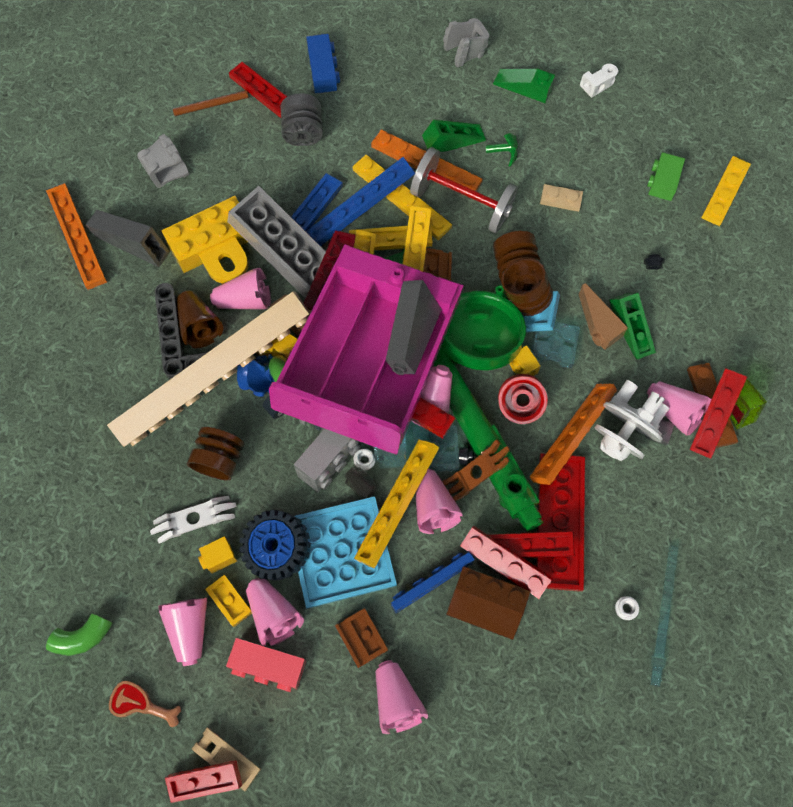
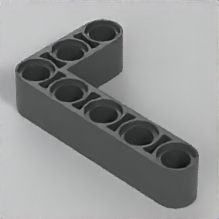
(167, 324)

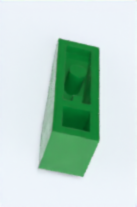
(526, 82)
(452, 135)
(631, 313)

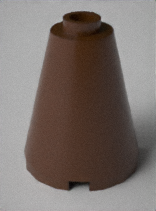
(197, 321)

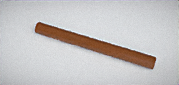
(210, 103)

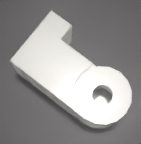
(599, 81)

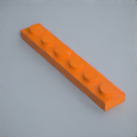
(399, 148)
(76, 237)
(573, 434)

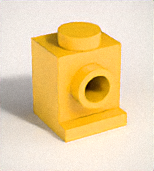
(525, 363)

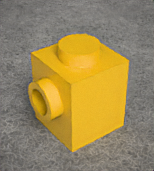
(216, 555)

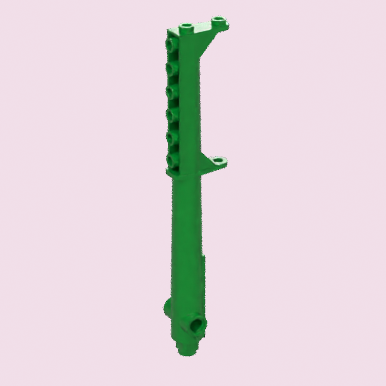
(510, 483)

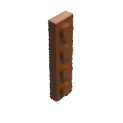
(705, 384)

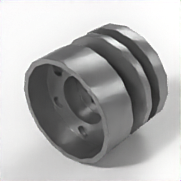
(301, 119)

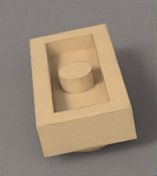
(561, 197)

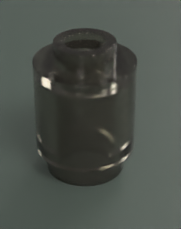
(360, 482)

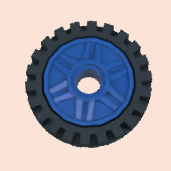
(258, 543)

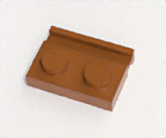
(438, 263)
(361, 638)

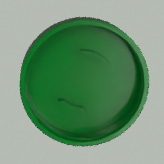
(484, 331)

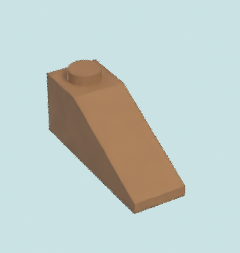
(601, 321)

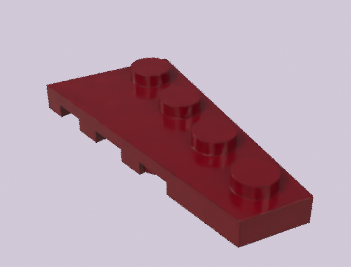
(332, 253)

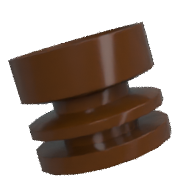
(514, 247)
(527, 286)
(215, 453)

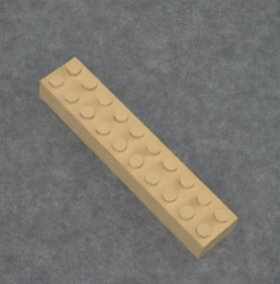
(205, 372)

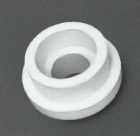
(364, 453)
(633, 606)

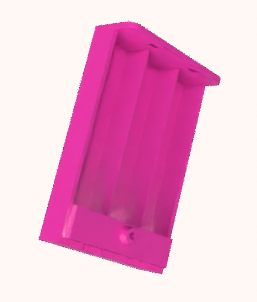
(339, 360)

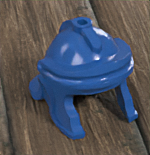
(255, 375)

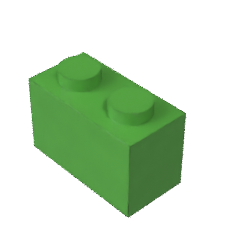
(666, 176)

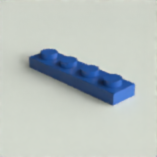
(317, 201)
(423, 586)

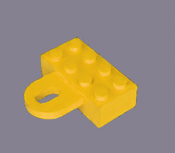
(206, 240)

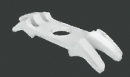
(179, 519)

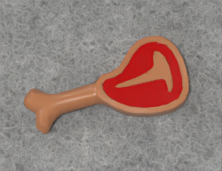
(131, 698)

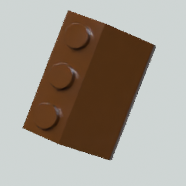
(488, 603)

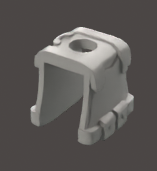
(467, 39)
(162, 162)

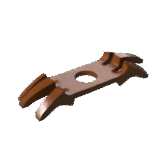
(487, 465)

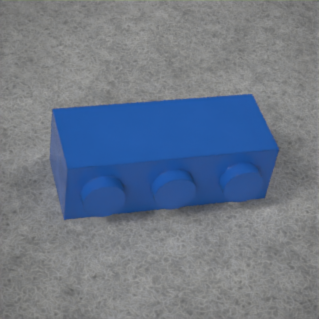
(322, 63)

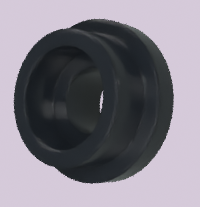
(654, 262)
(466, 455)

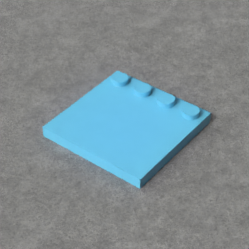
(331, 567)

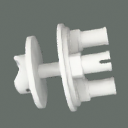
(643, 419)

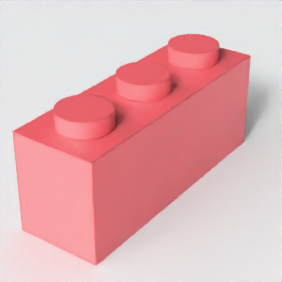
(266, 665)

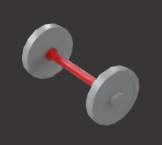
(426, 172)

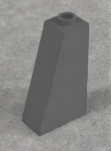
(129, 236)
(412, 327)

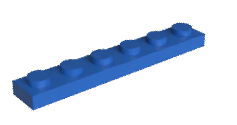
(361, 201)

